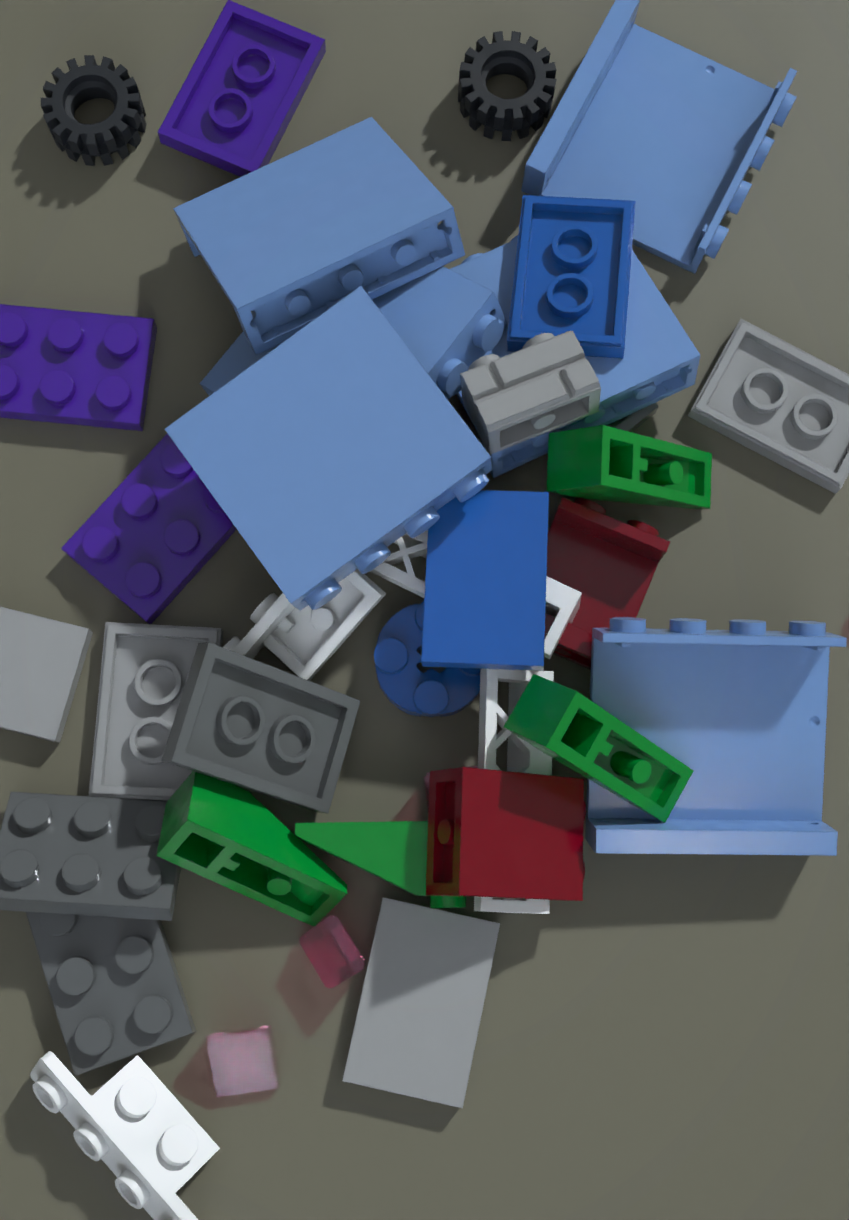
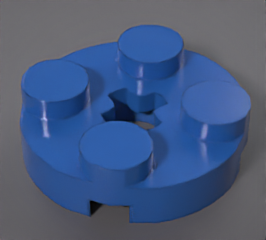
(407, 686)

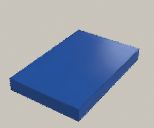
(573, 272)
(487, 582)

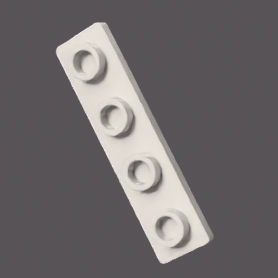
(308, 636)
(133, 1129)

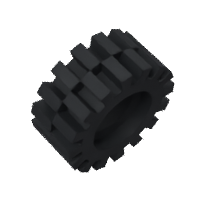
(512, 59)
(86, 84)

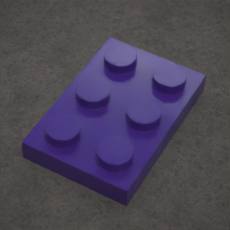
(242, 90)
(75, 367)
(152, 532)

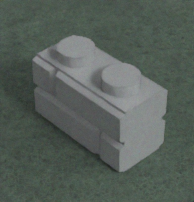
(530, 390)

